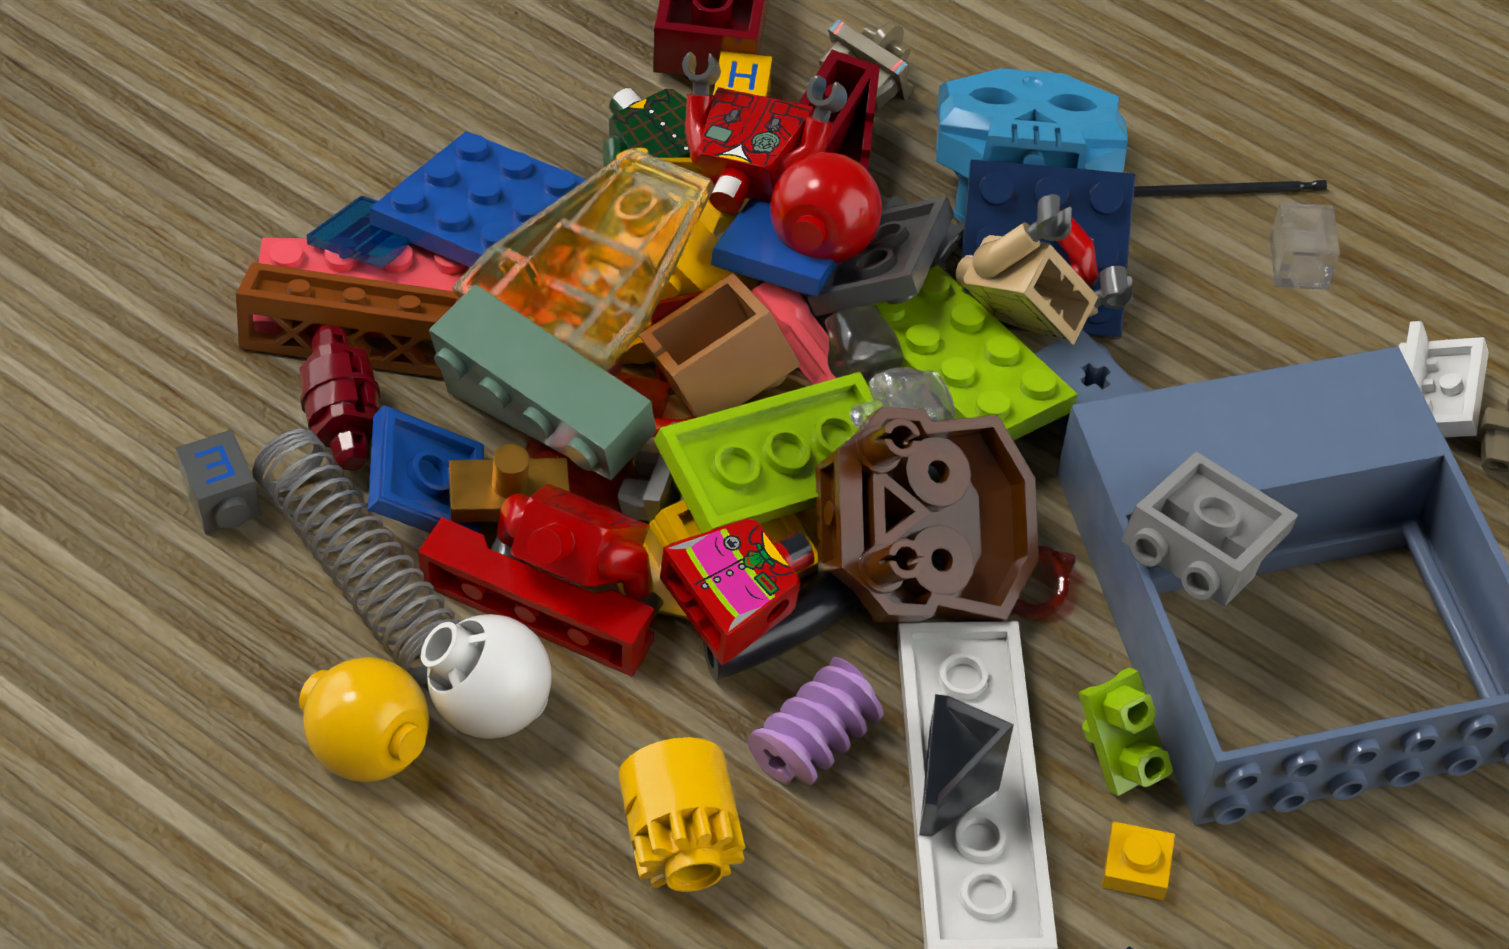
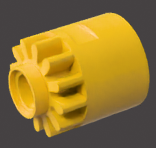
(681, 813)

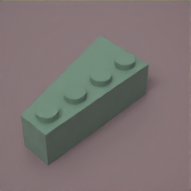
(539, 384)

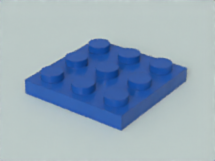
(470, 197)

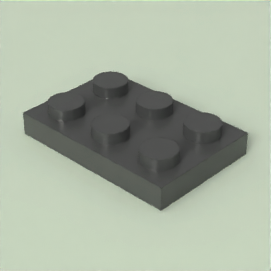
(893, 262)

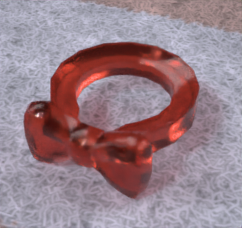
(1062, 565)

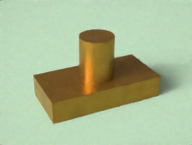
(482, 486)

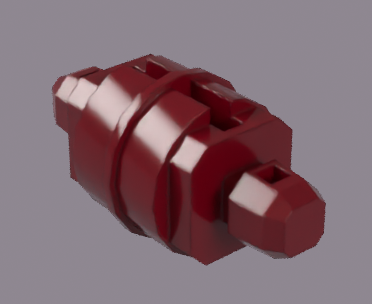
(340, 396)

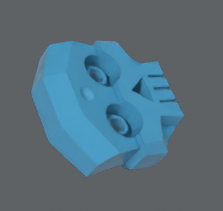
(1027, 121)

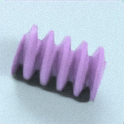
(816, 724)

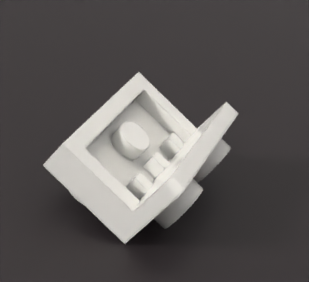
(1449, 377)

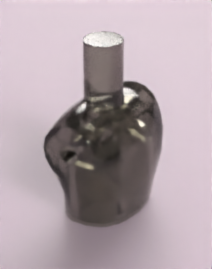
(861, 343)

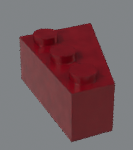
(855, 121)

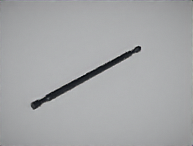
(1228, 188)

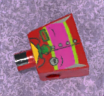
(735, 582)

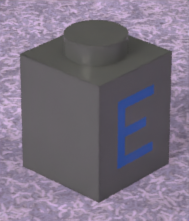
(218, 482)

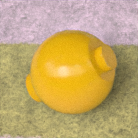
(364, 718)

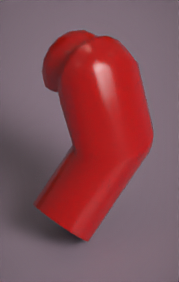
(1081, 254)

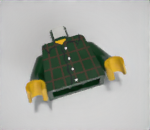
(647, 125)

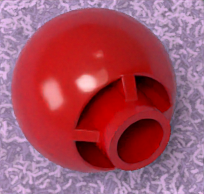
(826, 207)

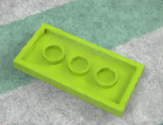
(976, 357)
(761, 454)

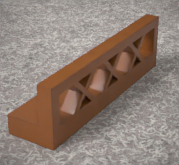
(352, 303)

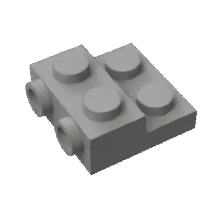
(1207, 529)

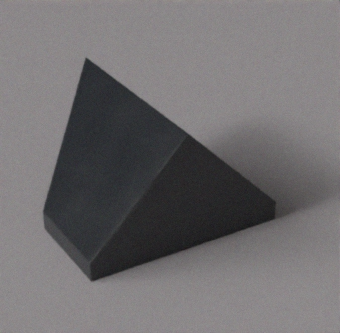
(962, 761)

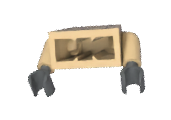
(1032, 283)

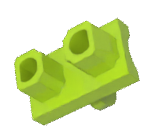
(1124, 732)

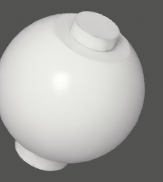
(487, 675)

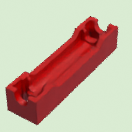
(596, 625)

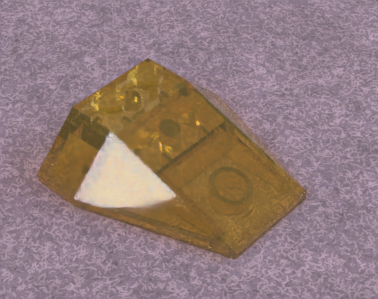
(597, 254)

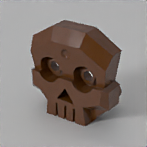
(973, 518)

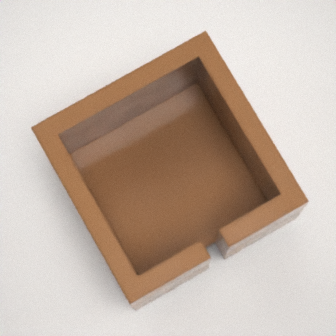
(720, 348)

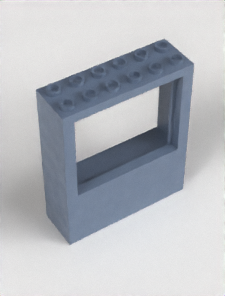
(1366, 474)

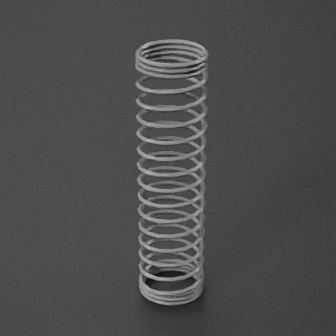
(291, 482)

